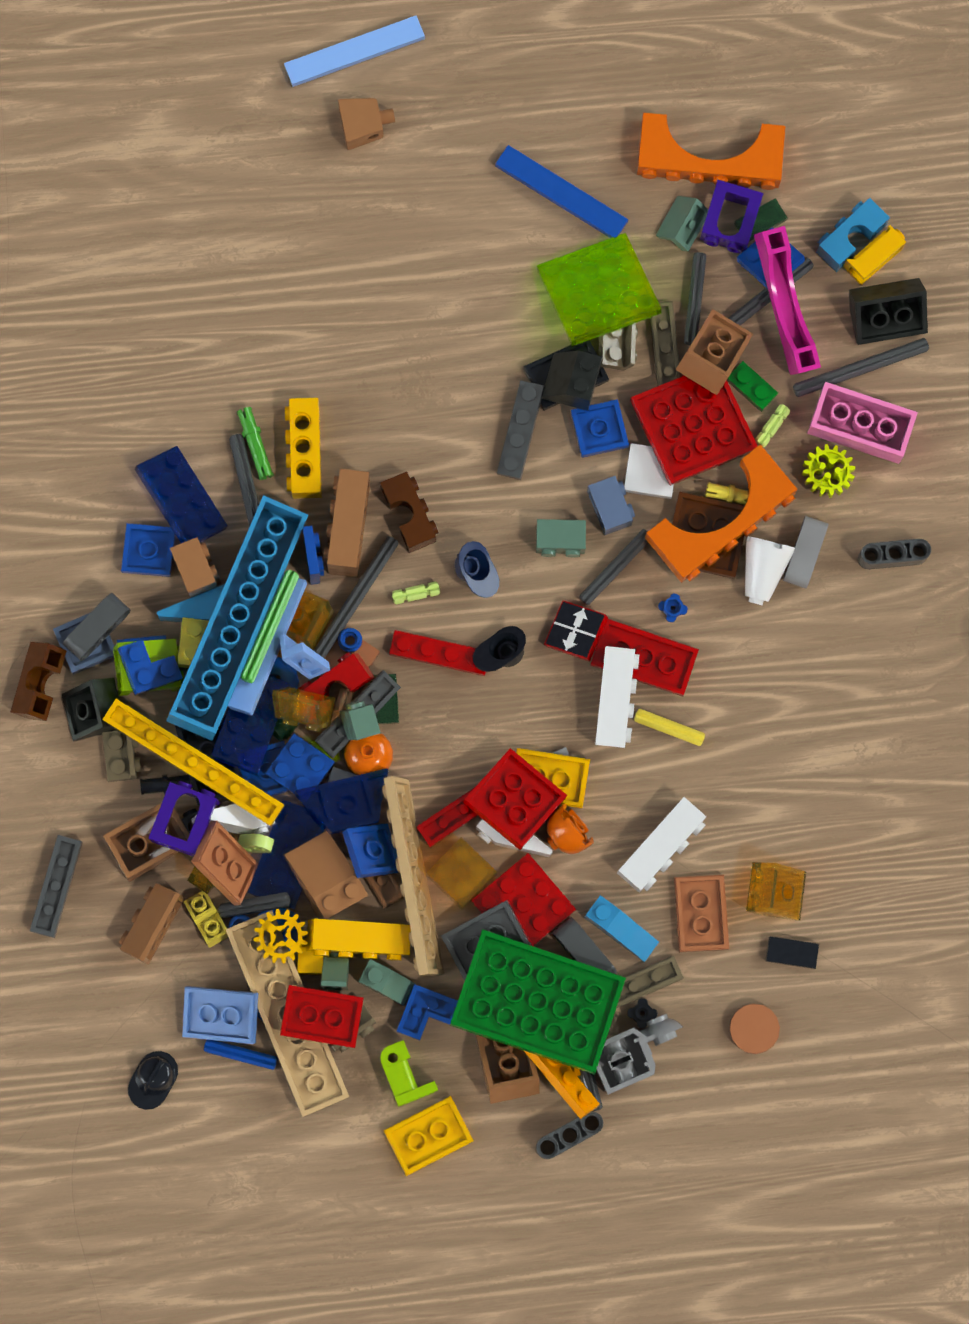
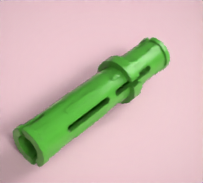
(252, 435)

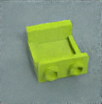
(156, 650)

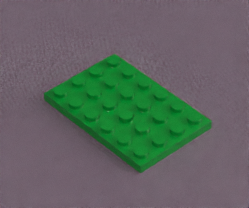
(538, 1001)

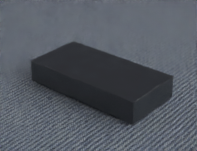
(792, 952)

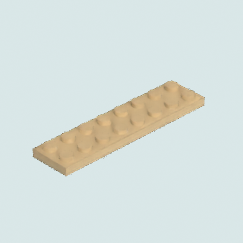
(413, 874)
(305, 1062)

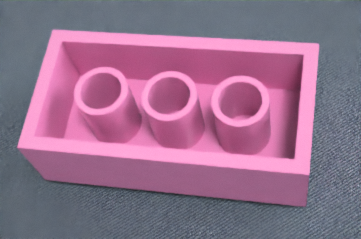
(862, 422)

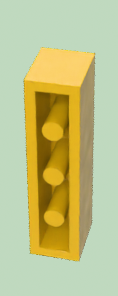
(358, 938)

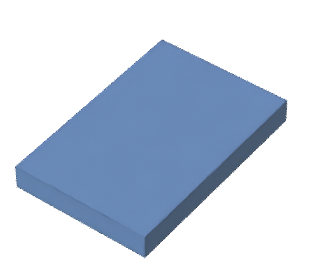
(220, 1014)

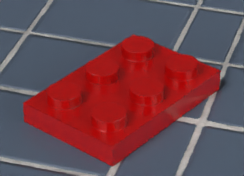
(321, 1016)

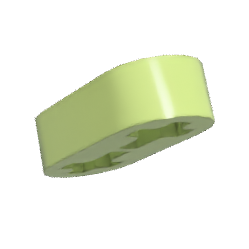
(256, 843)

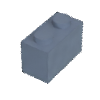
(610, 505)

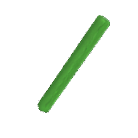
(269, 626)

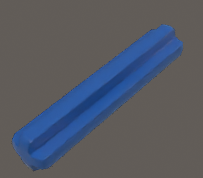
(240, 1054)

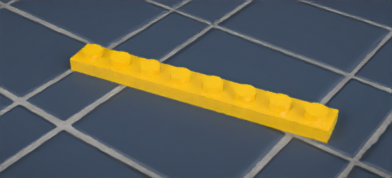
(193, 762)

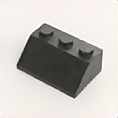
(888, 311)

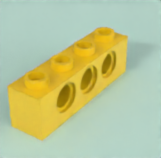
(310, 485)

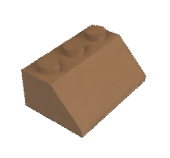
(151, 923)

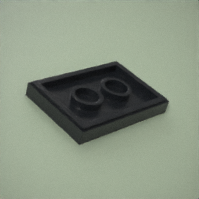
(539, 369)

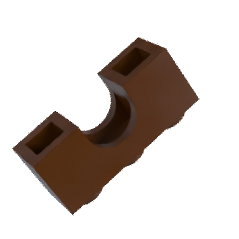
(402, 492)
(40, 663)

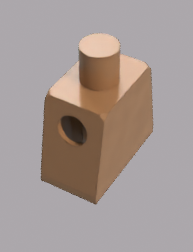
(363, 120)

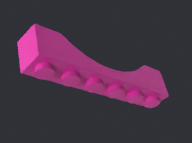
(777, 268)

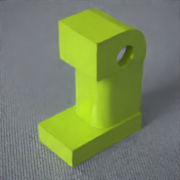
(401, 1077)

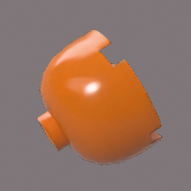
(368, 754)
(567, 831)

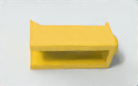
(875, 255)

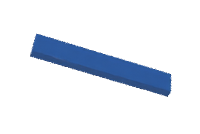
(561, 192)

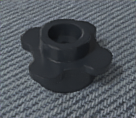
(635, 1013)

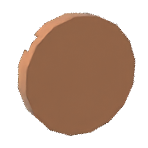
(754, 1028)

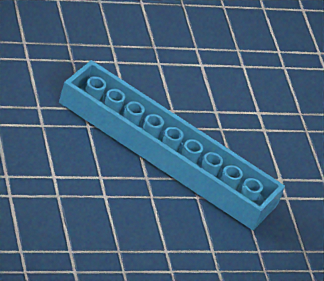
(237, 618)

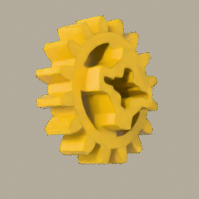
(271, 929)

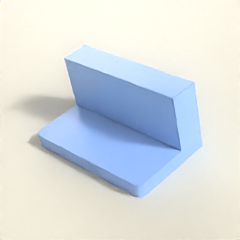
(302, 658)

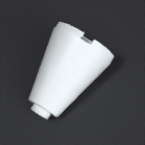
(764, 568)

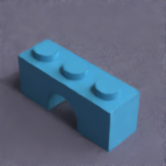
(866, 219)

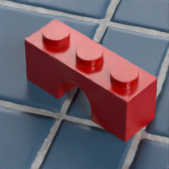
(350, 671)

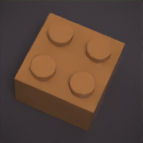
(193, 566)

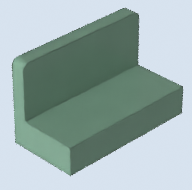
(683, 222)

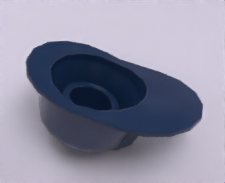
(477, 569)

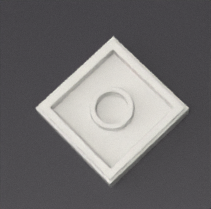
(645, 474)

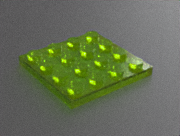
(599, 289)

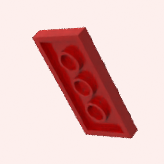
(661, 660)

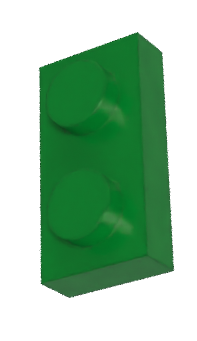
(752, 386)

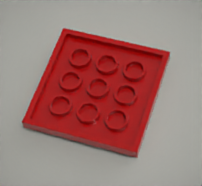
(692, 427)

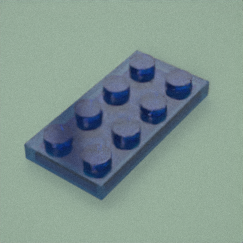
(180, 496)
(246, 737)
(273, 874)

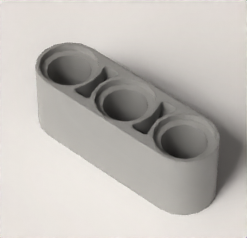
(805, 552)

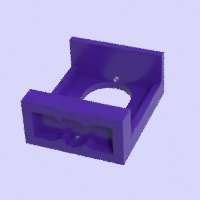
(737, 194)
(202, 820)

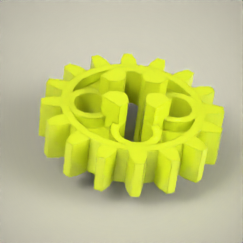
(842, 475)

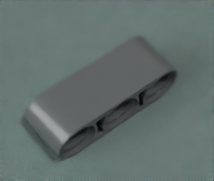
(905, 549)
(96, 626)
(581, 946)
(560, 1144)

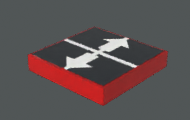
(576, 630)

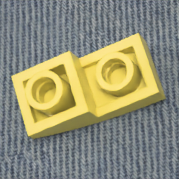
(206, 918)

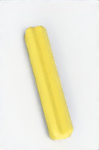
(669, 727)

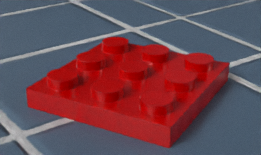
(515, 799)
(531, 895)

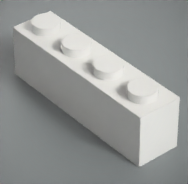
(615, 697)
(661, 845)

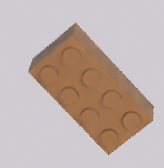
(348, 523)

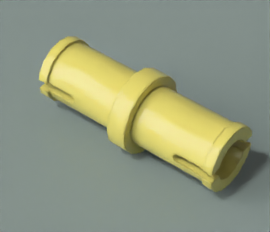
(727, 493)

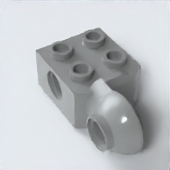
(628, 1056)

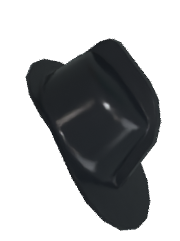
(500, 650)
(152, 1080)

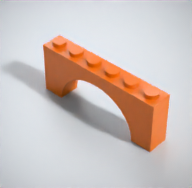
(665, 158)
(689, 551)

